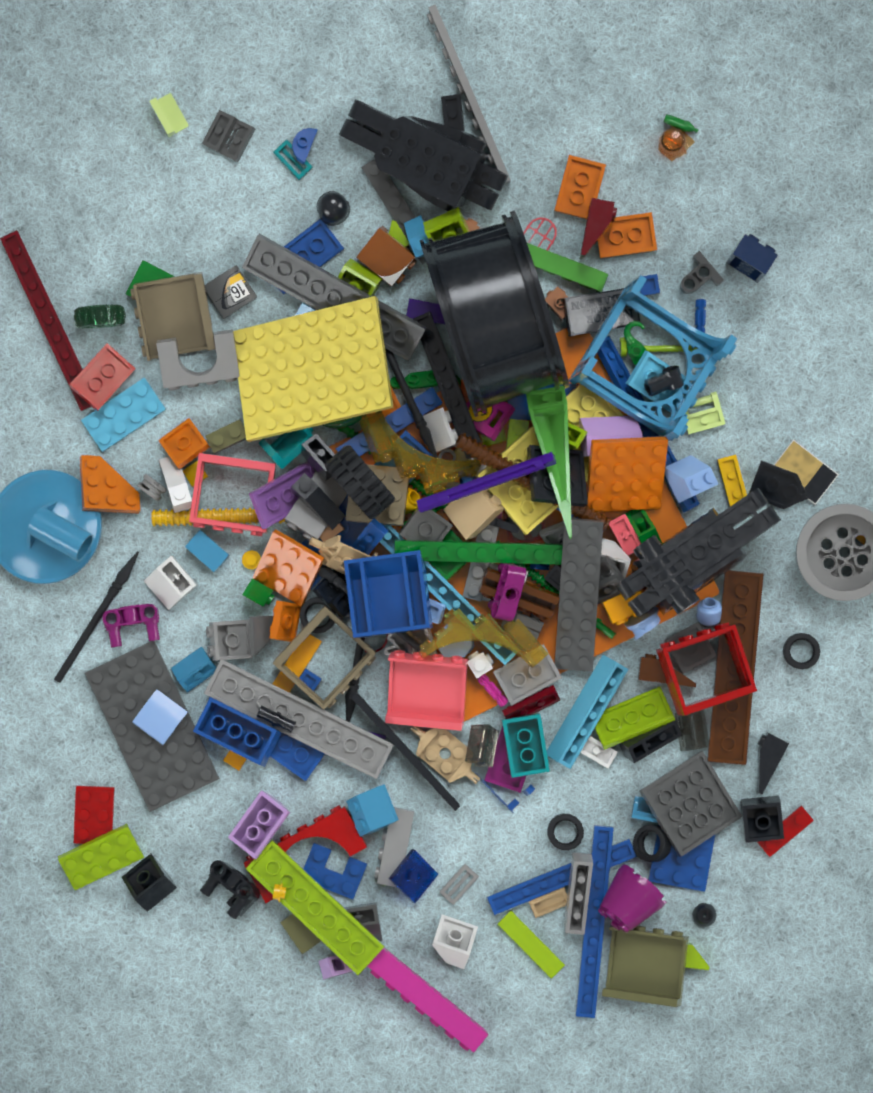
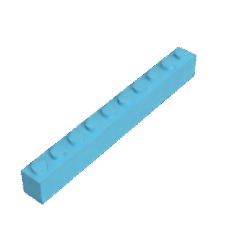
(448, 595)

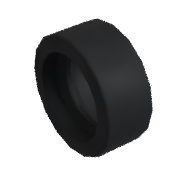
(303, 615)
(815, 646)
(565, 817)
(638, 844)

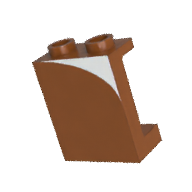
(387, 257)

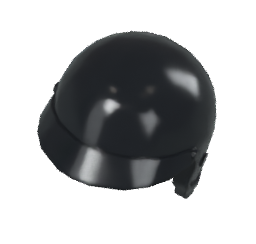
(333, 208)

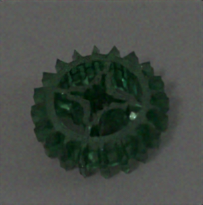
(99, 316)

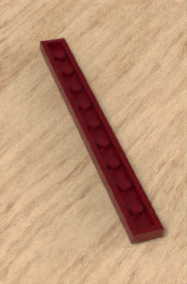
(44, 310)

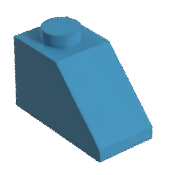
(416, 232)

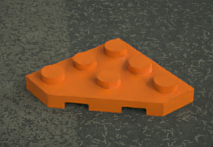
(105, 488)

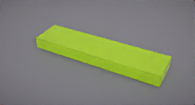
(531, 944)

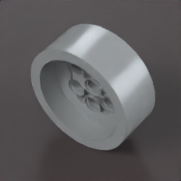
(811, 554)

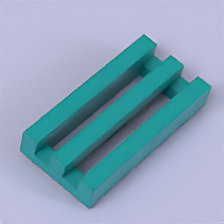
(303, 171)

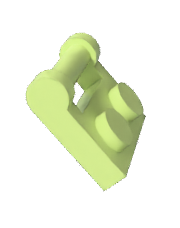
(707, 418)

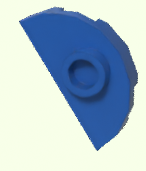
(302, 143)

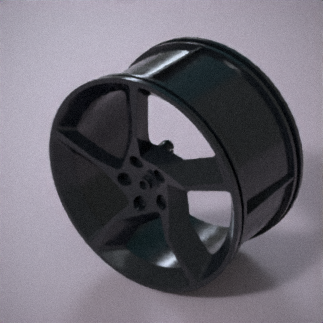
(495, 313)

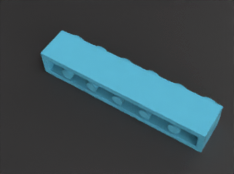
(586, 711)

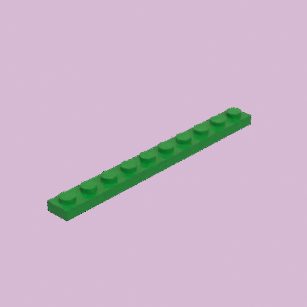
(483, 551)

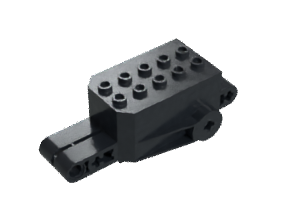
(427, 157)

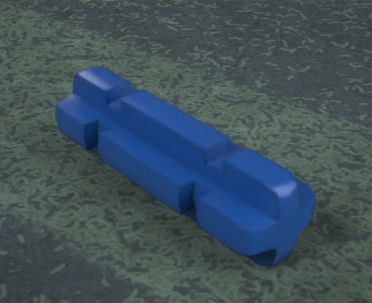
(700, 315)

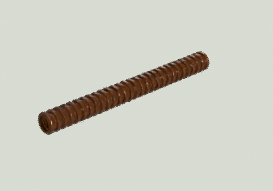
(497, 462)

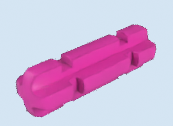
(494, 692)

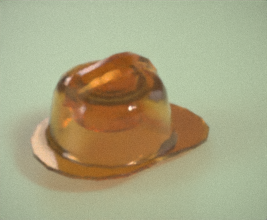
(674, 143)

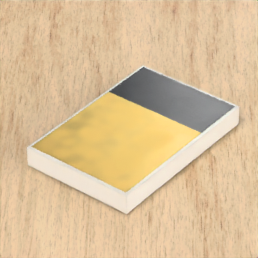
(813, 473)

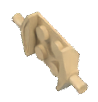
(337, 552)
(429, 751)

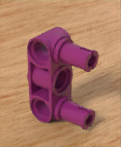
(512, 578)
(128, 616)

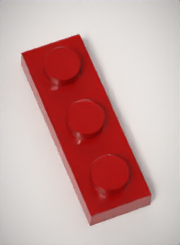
(791, 826)

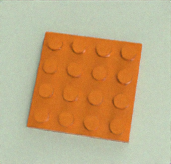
(626, 473)

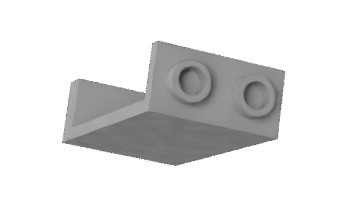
(305, 520)

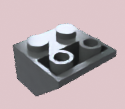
(368, 916)

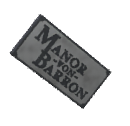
(589, 311)

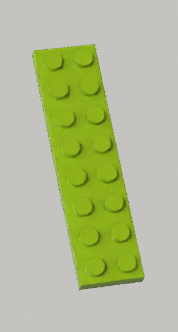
(316, 908)

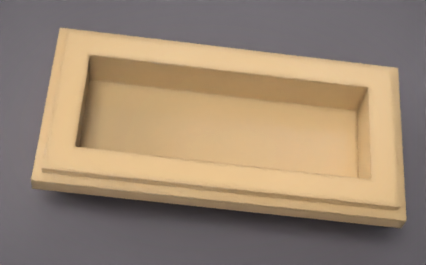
(549, 902)

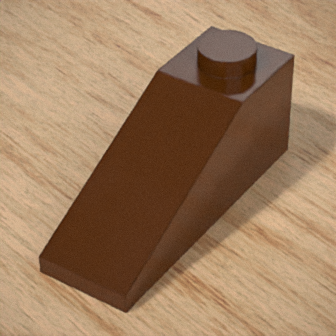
(651, 670)

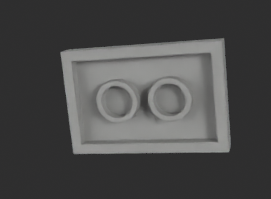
(521, 680)

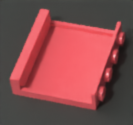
(426, 690)

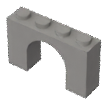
(176, 374)

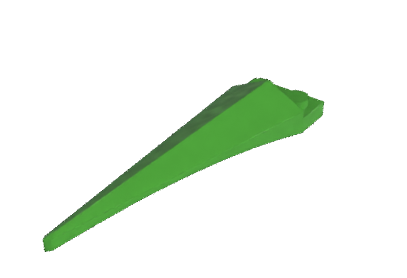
(550, 422)

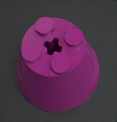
(630, 900)

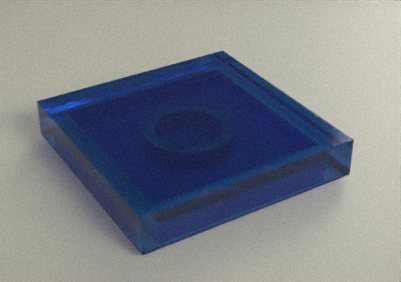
(413, 876)

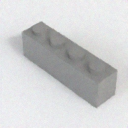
(395, 846)
(578, 893)

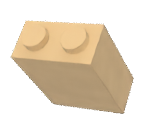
(474, 512)

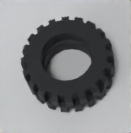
(359, 482)

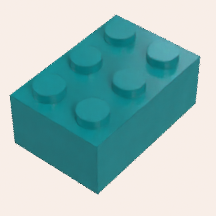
(525, 745)

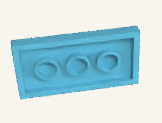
(123, 414)

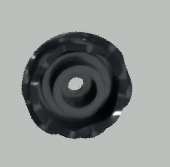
(698, 913)

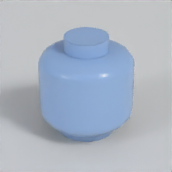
(709, 612)

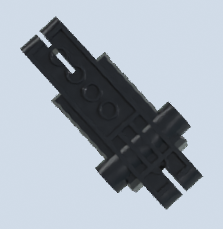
(694, 556)

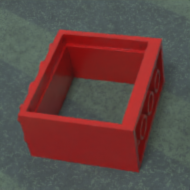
(739, 658)

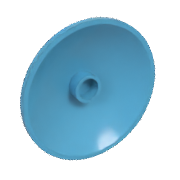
(44, 527)

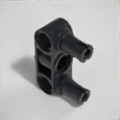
(234, 882)

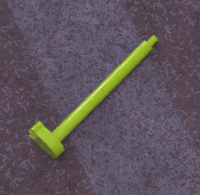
(662, 348)

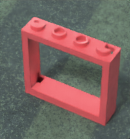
(230, 462)

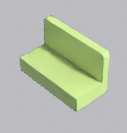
(169, 114)

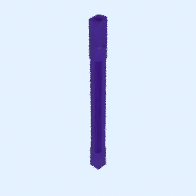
(486, 482)

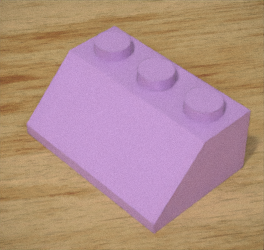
(608, 428)
(259, 824)

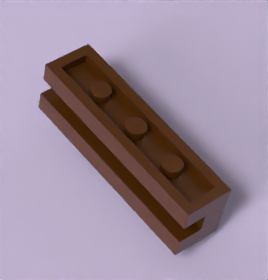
(532, 597)

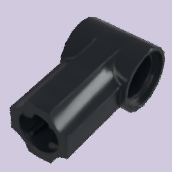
(667, 380)

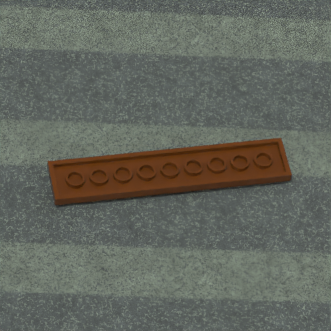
(732, 718)

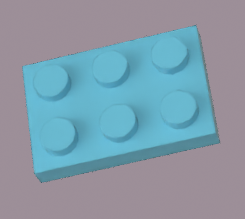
(646, 368)

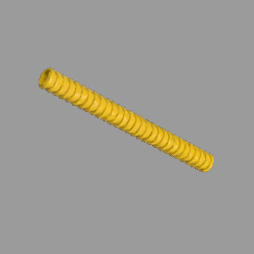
(235, 516)

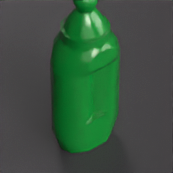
(681, 124)

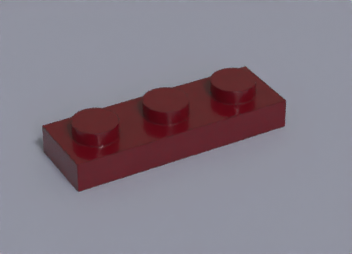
(533, 703)

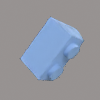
(689, 477)

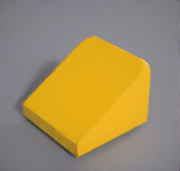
(190, 473)

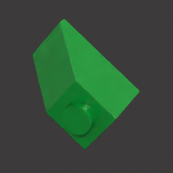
(642, 524)
(258, 593)

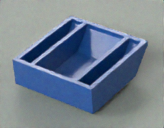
(388, 594)

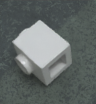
(480, 663)

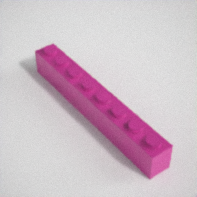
(428, 1000)

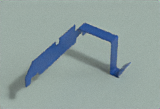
(514, 803)

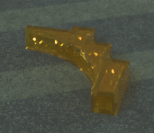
(410, 462)
(486, 629)

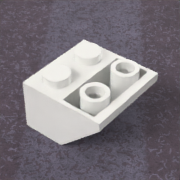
(439, 426)
(170, 582)

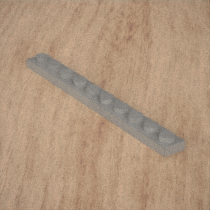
(465, 88)

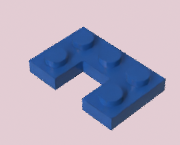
(343, 884)

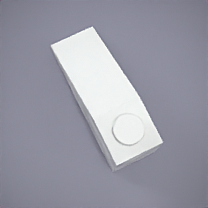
(175, 485)

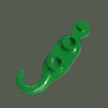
(634, 347)
(419, 380)

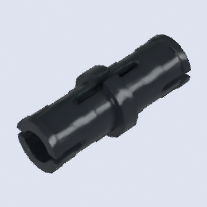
(276, 719)

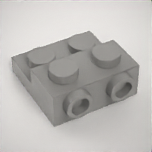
(229, 640)

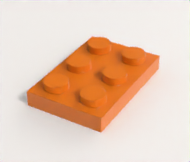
(579, 186)
(628, 236)

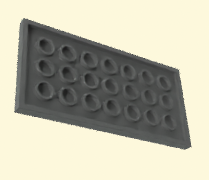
(158, 769)

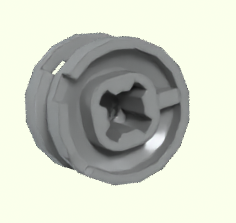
(151, 487)

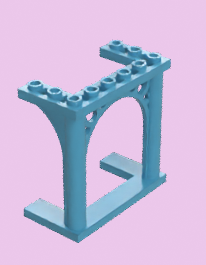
(708, 346)

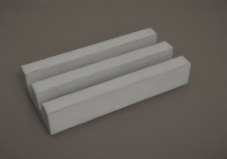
(448, 896)

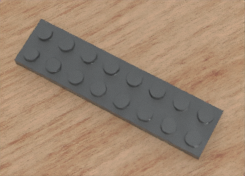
(579, 595)

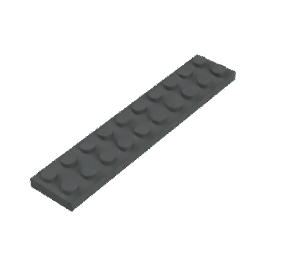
(323, 290)

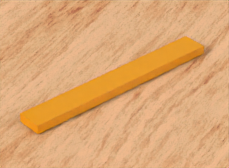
(296, 663)

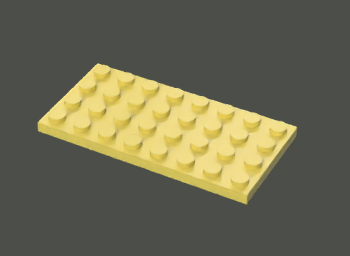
(515, 498)

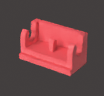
(625, 534)

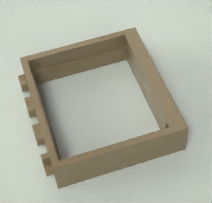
(343, 685)

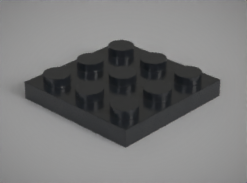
(541, 485)

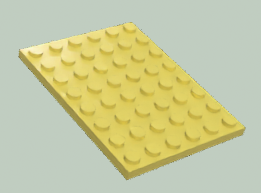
(312, 369)

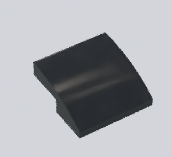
(333, 596)

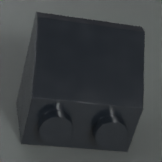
(762, 819)
(148, 882)

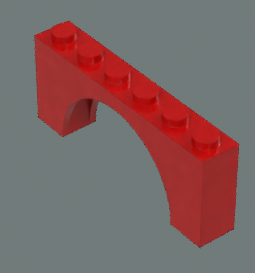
(336, 827)

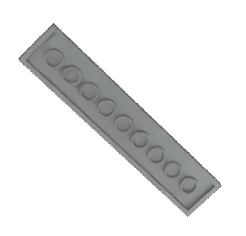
(313, 724)

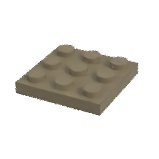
(393, 514)

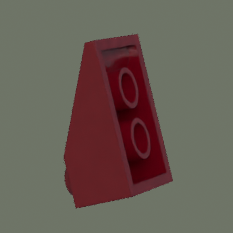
(598, 220)

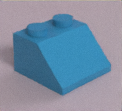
(372, 810)

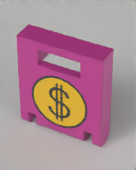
(483, 420)

